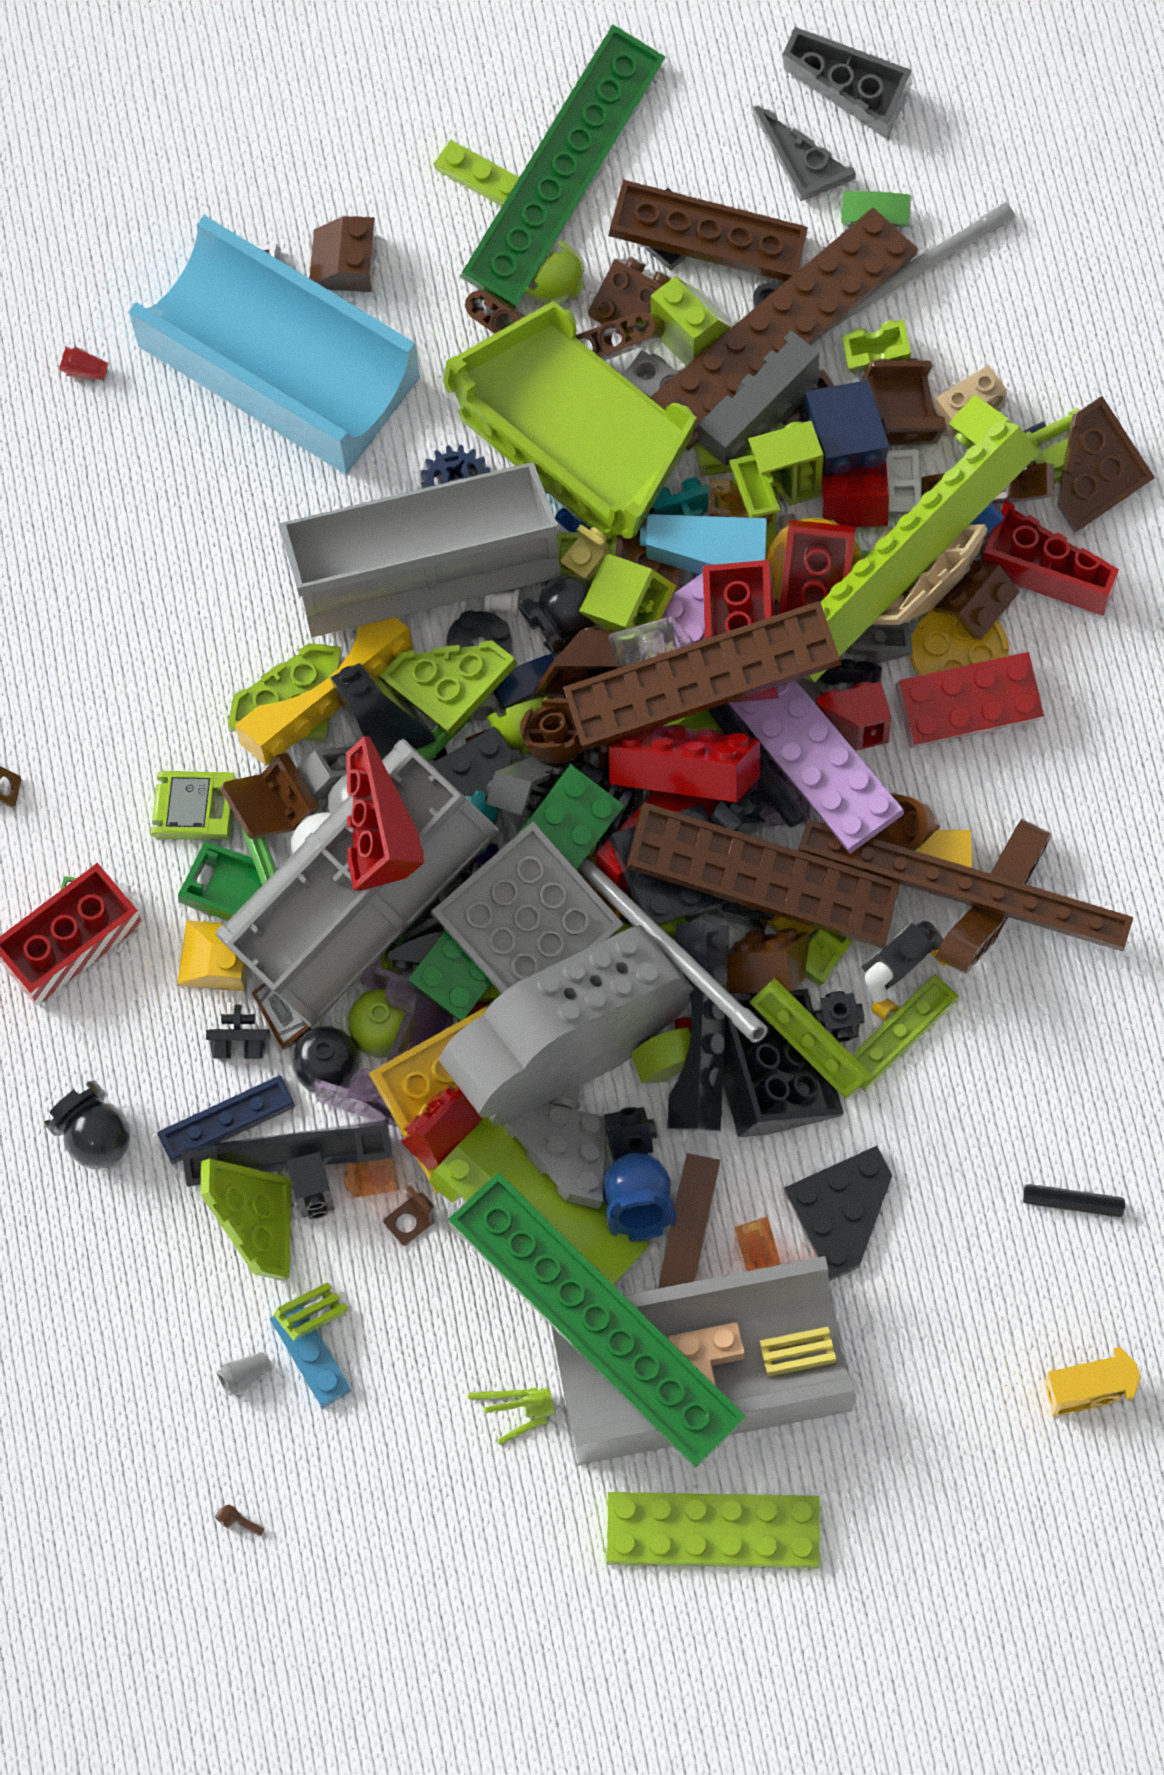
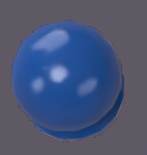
(638, 1197)

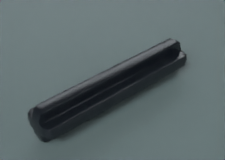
(1073, 1200)

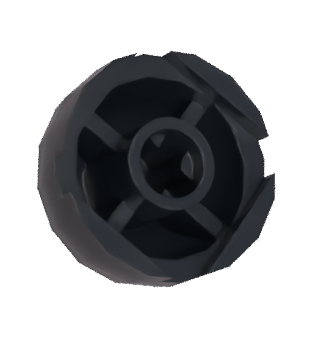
(327, 1056)

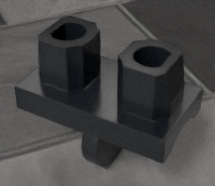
(253, 1038)

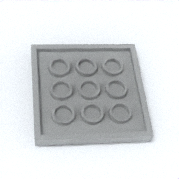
(524, 911)

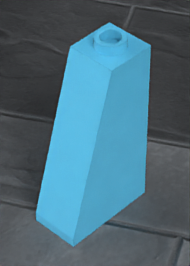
(703, 540)

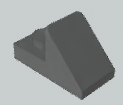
(883, 643)

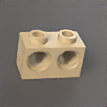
(982, 383)

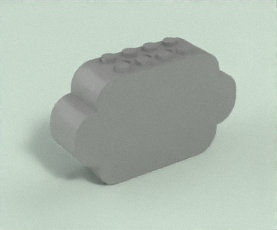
(566, 1025)

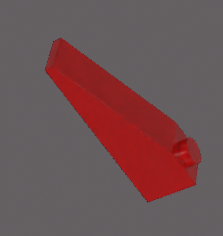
(383, 833)

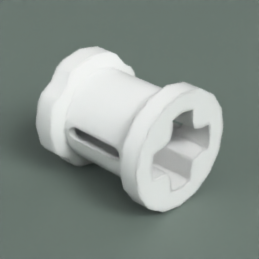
(504, 601)

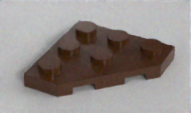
(1098, 465)

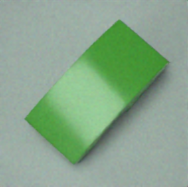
(891, 205)

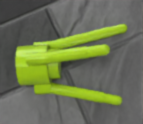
(535, 1403)

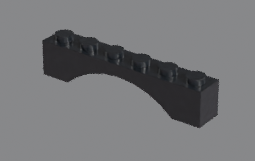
(697, 1094)
(269, 1153)

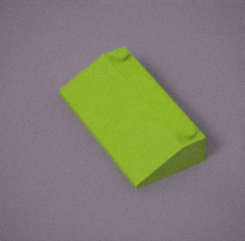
(492, 1150)

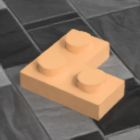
(710, 1347)

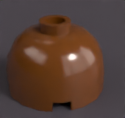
(550, 732)

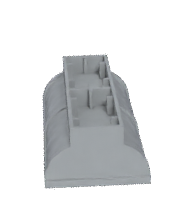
(422, 549)
(314, 932)

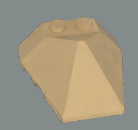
(936, 579)

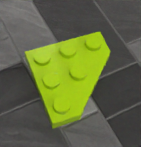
(287, 680)
(449, 680)
(252, 1212)

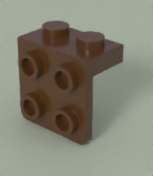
(626, 291)
(979, 598)
(271, 800)

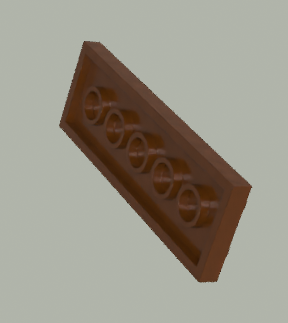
(707, 231)

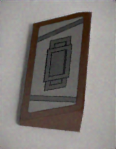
(280, 1017)

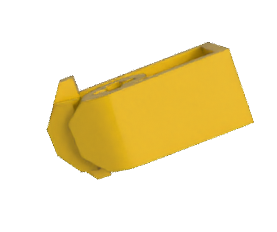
(1092, 1384)

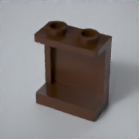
(905, 401)

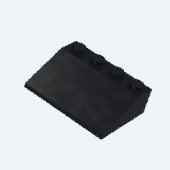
(771, 1082)

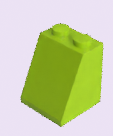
(688, 319)

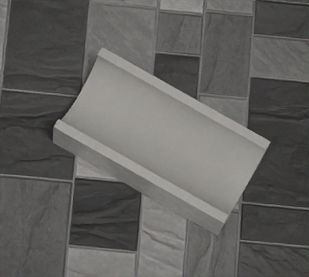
(765, 1306)

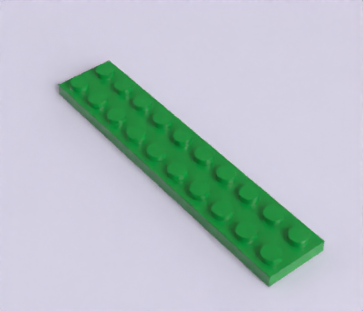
(563, 166)
(597, 1320)

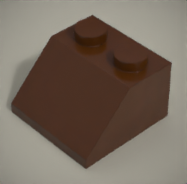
(344, 254)
(583, 658)

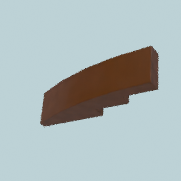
(1031, 484)
(692, 1219)

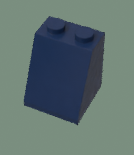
(846, 426)

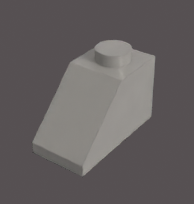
(323, 770)

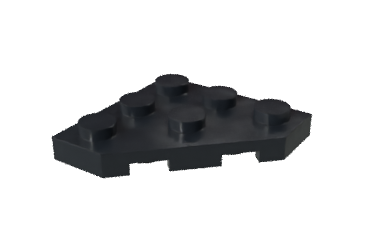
(475, 763)
(841, 1208)

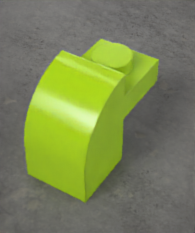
(662, 1056)

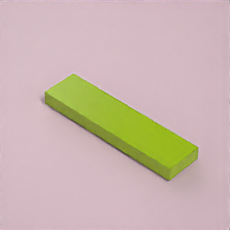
(904, 1027)
(810, 1038)

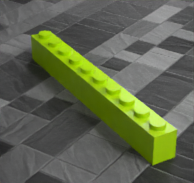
(925, 533)

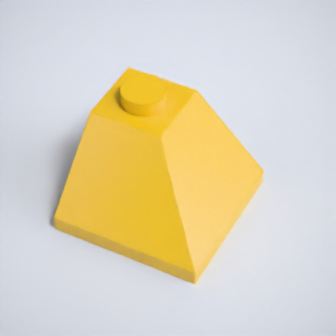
(208, 961)

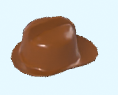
(911, 828)

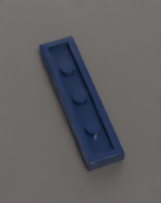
(227, 1118)

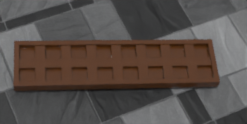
(702, 675)
(762, 875)

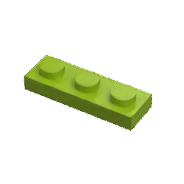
(475, 172)

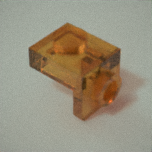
(371, 1177)

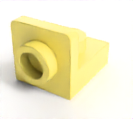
(586, 553)

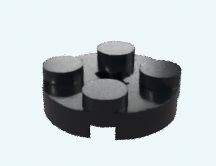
(479, 624)

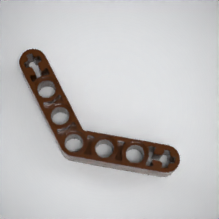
(599, 336)
(980, 928)

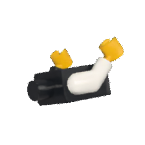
(897, 960)

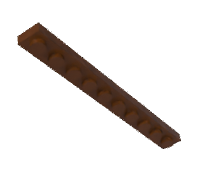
(973, 887)

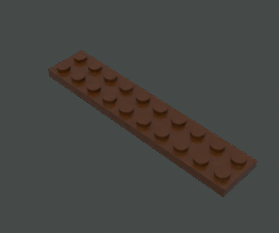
(805, 303)

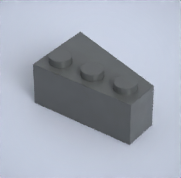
(523, 785)

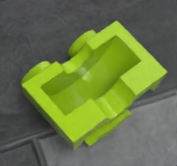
(864, 347)

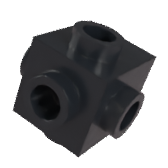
(842, 1027)
(630, 1131)

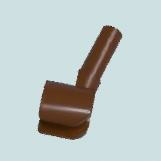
(229, 1514)

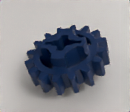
(452, 466)

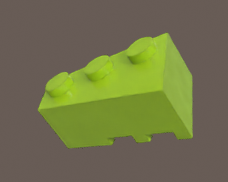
(791, 461)

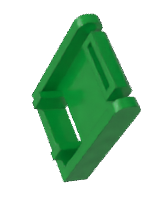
(229, 887)

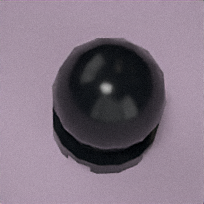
(558, 611)
(91, 1129)

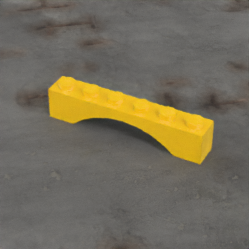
(279, 725)

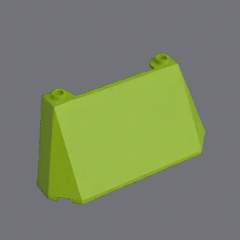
(580, 421)

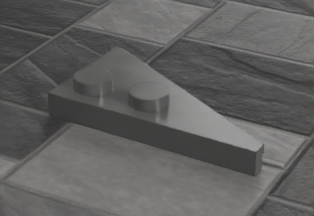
(804, 163)

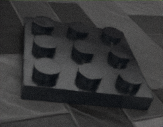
(659, 898)

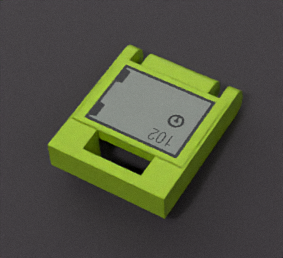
(185, 806)

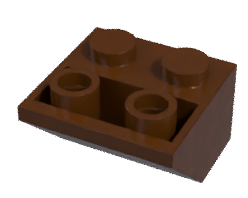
(764, 956)

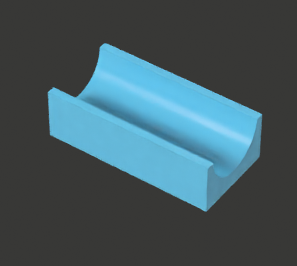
(279, 347)

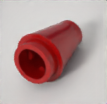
(82, 364)

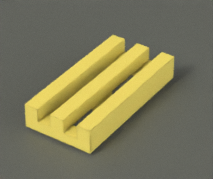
(796, 1339)

